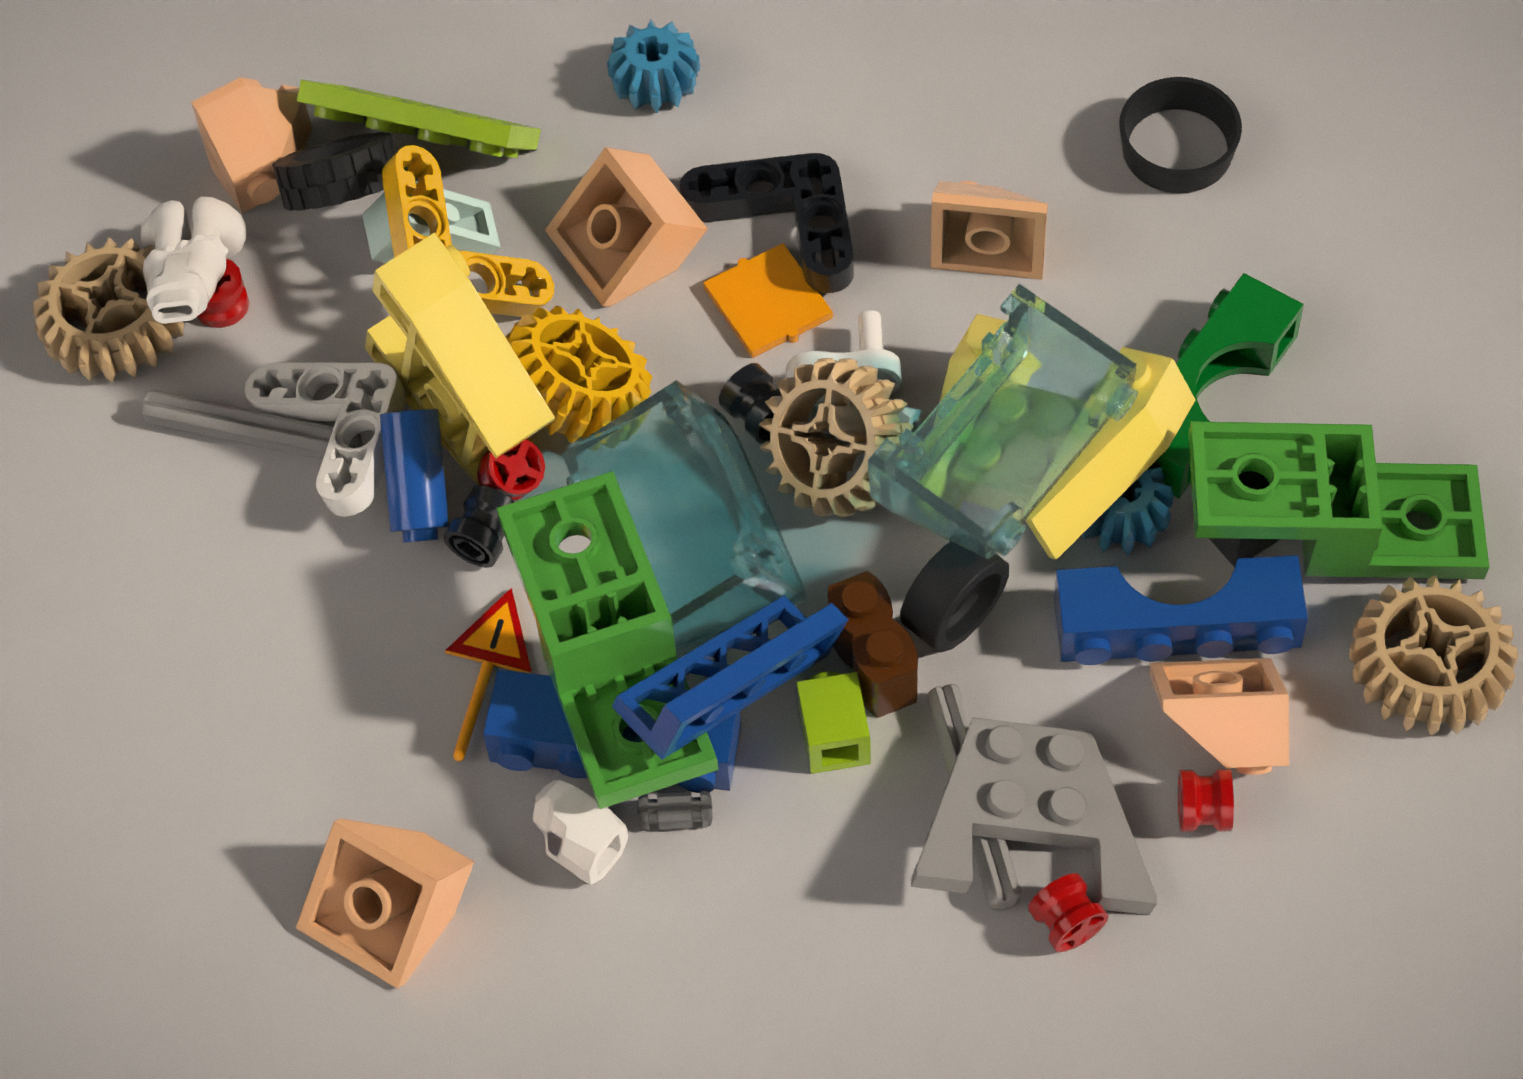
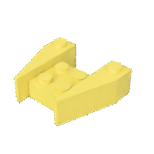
(453, 355)
(1115, 454)

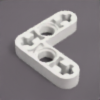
(346, 406)

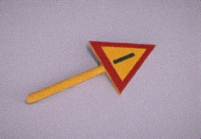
(493, 641)

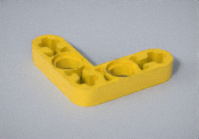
(429, 203)

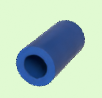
(414, 473)

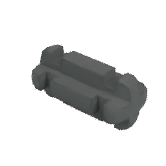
(675, 810)

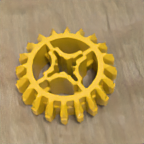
(579, 369)

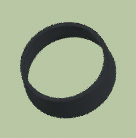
(1180, 94)

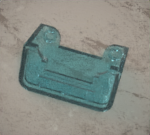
(1005, 429)
(693, 510)

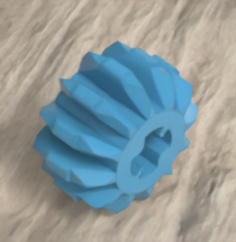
(653, 65)
(1135, 514)

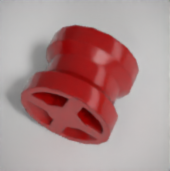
(229, 300)
(519, 462)
(1205, 800)
(1067, 912)

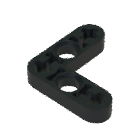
(790, 193)

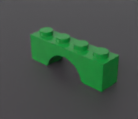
(1244, 335)

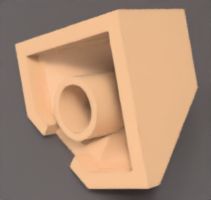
(247, 132)

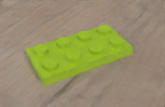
(404, 116)

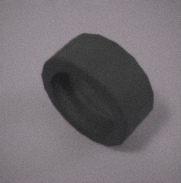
(953, 596)

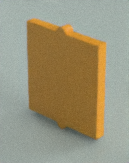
(767, 300)

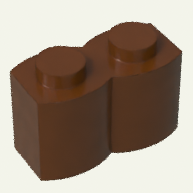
(875, 644)

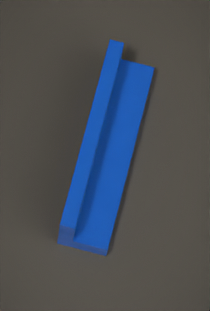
(729, 685)

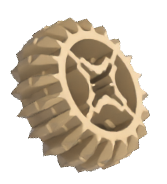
(101, 294)
(815, 462)
(1421, 671)

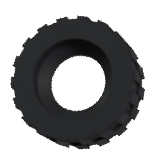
(333, 171)

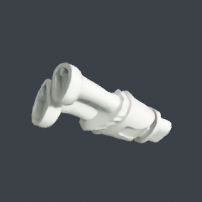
(183, 269)

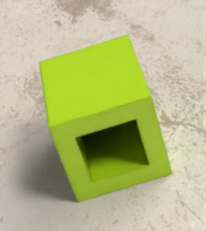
(833, 721)

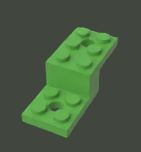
(1337, 500)
(599, 630)

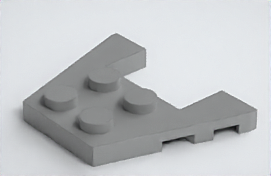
(1039, 790)

